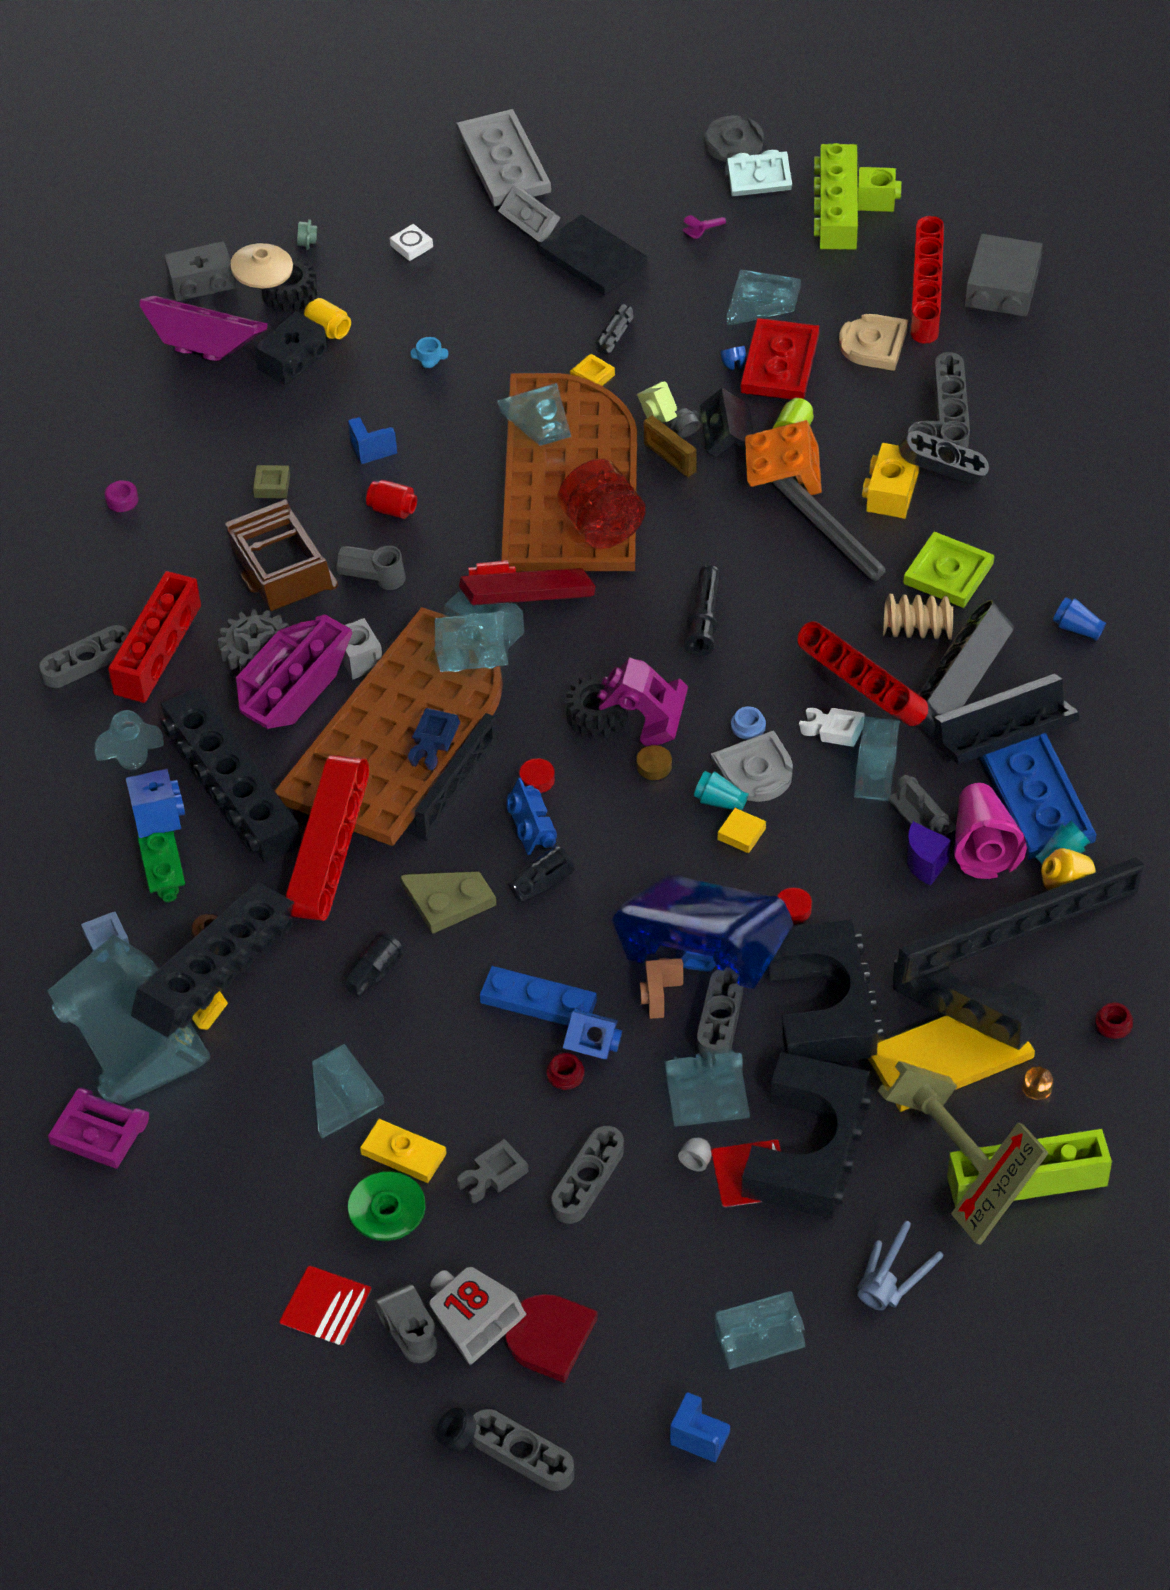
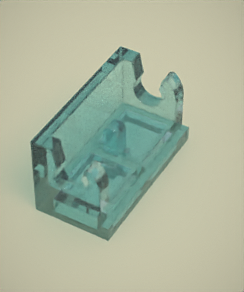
(759, 1330)

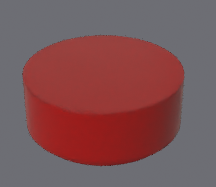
(538, 773)
(798, 903)

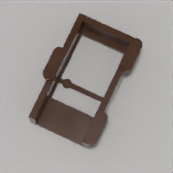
(290, 582)

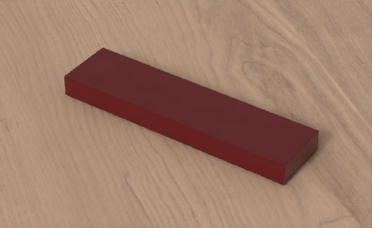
(527, 586)

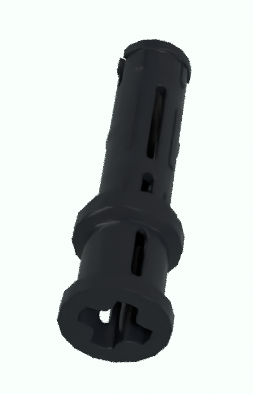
(708, 582)

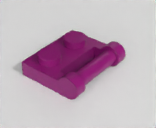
(93, 1136)

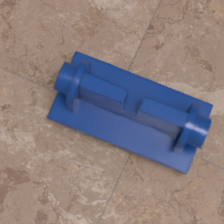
(525, 806)

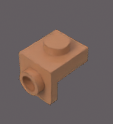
(660, 974)

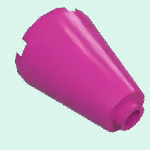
(986, 834)

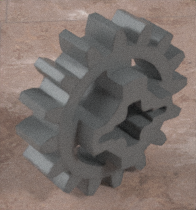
(247, 637)

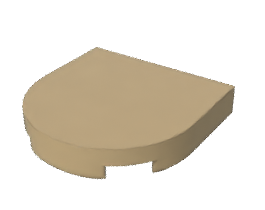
(873, 340)

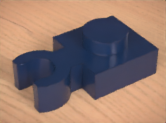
(433, 732)

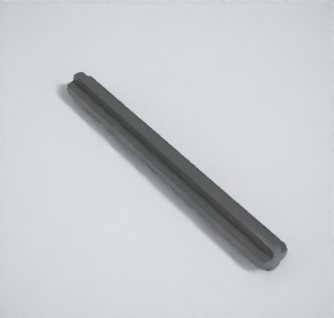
(831, 528)

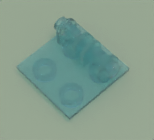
(707, 1088)

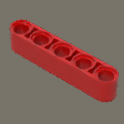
(927, 279)
(863, 673)
(327, 837)

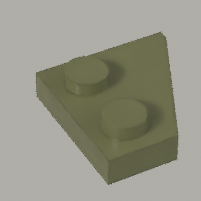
(448, 897)

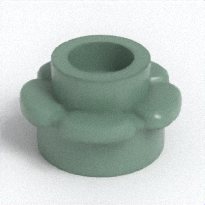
(306, 234)

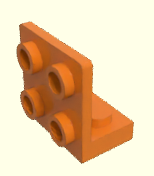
(784, 454)

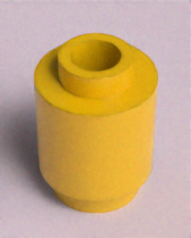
(329, 316)

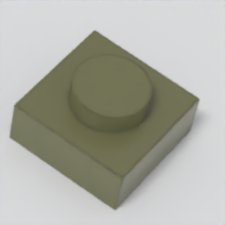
(271, 481)

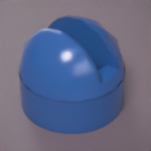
(734, 354)

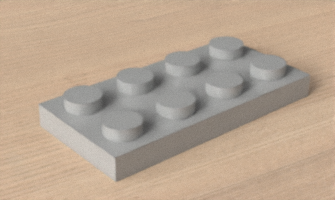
(503, 155)

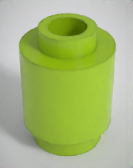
(793, 412)

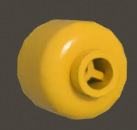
(1064, 867)

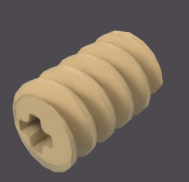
(918, 616)

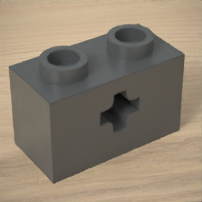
(199, 271)

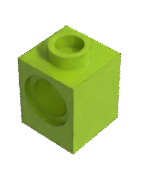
(878, 189)

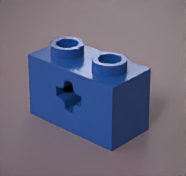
(155, 802)

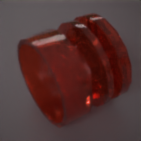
(601, 503)

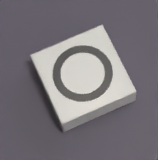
(411, 242)

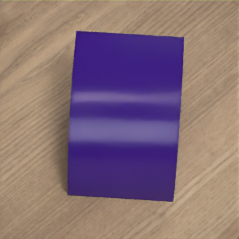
(927, 853)

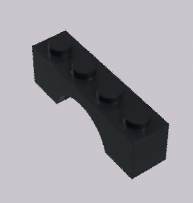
(1004, 1013)

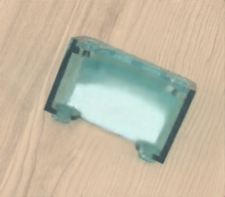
(100, 1001)

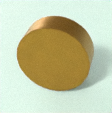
(654, 762)

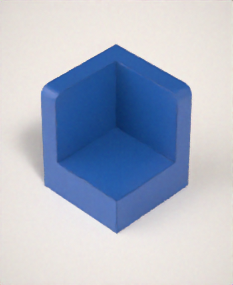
(373, 444)
(697, 1431)

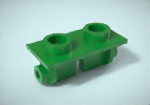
(162, 864)

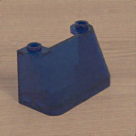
(706, 919)

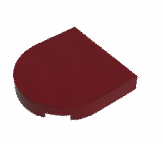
(551, 1335)

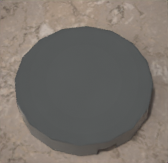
(733, 136)

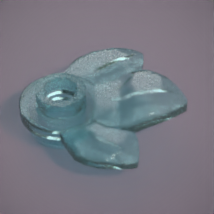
(128, 740)

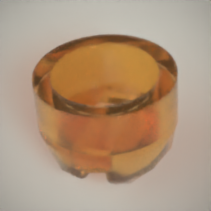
(1044, 1086)

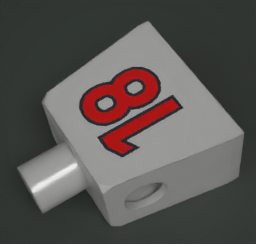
(474, 1310)

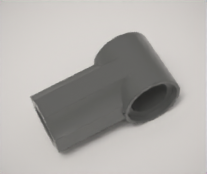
(382, 565)

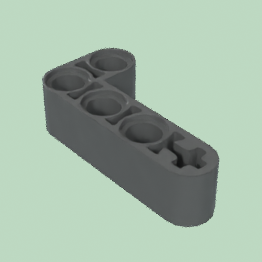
(950, 403)

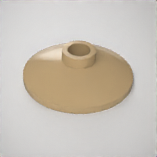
(261, 265)

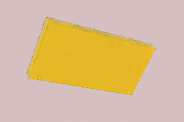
(947, 1049)

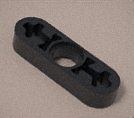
(923, 451)

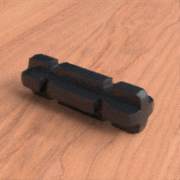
(614, 329)

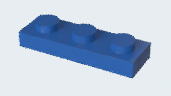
(534, 996)

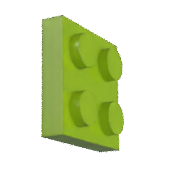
(948, 569)

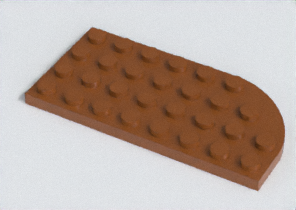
(534, 525)
(380, 725)

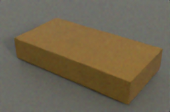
(670, 446)

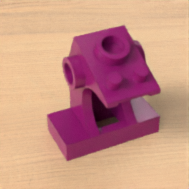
(642, 688)

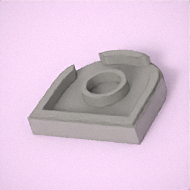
(756, 766)

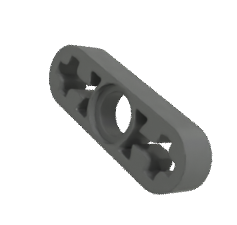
(60, 659)
(725, 1026)
(587, 1190)
(517, 1433)

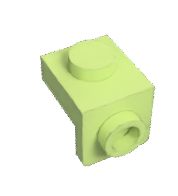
(658, 402)

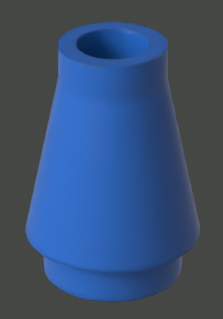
(1078, 619)

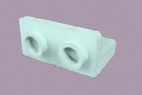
(758, 173)

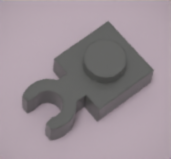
(495, 1168)

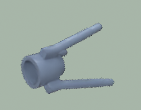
(878, 1287)

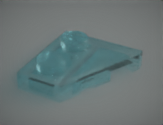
(762, 296)
(538, 414)
(342, 1090)

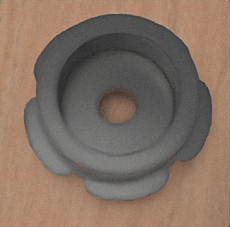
(685, 423)

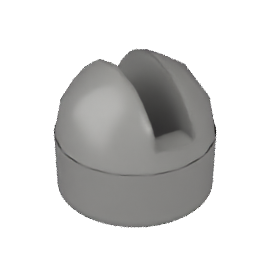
(695, 1154)

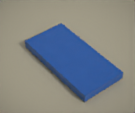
(1036, 791)

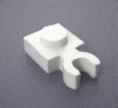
(837, 727)

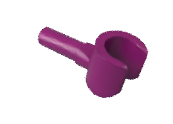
(697, 227)

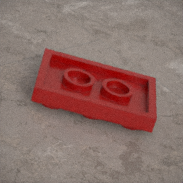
(780, 359)

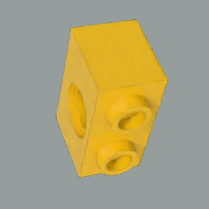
(891, 482)

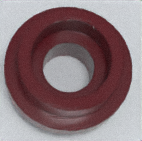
(1117, 1013)
(565, 1063)

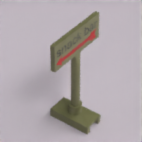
(998, 1178)

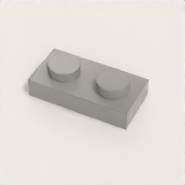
(529, 214)

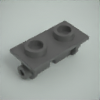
(919, 807)

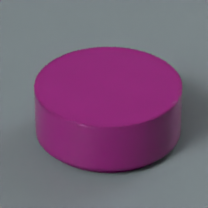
(121, 496)

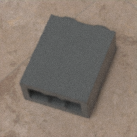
(1003, 275)

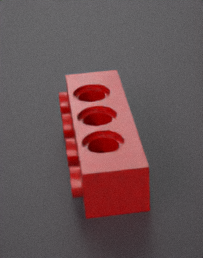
(155, 637)

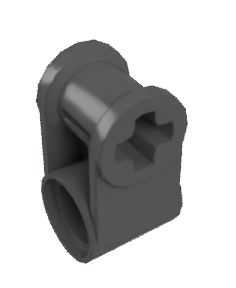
(408, 1323)

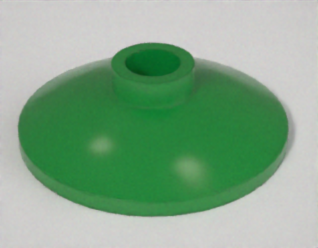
(382, 1193)

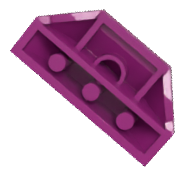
(199, 328)
(292, 671)

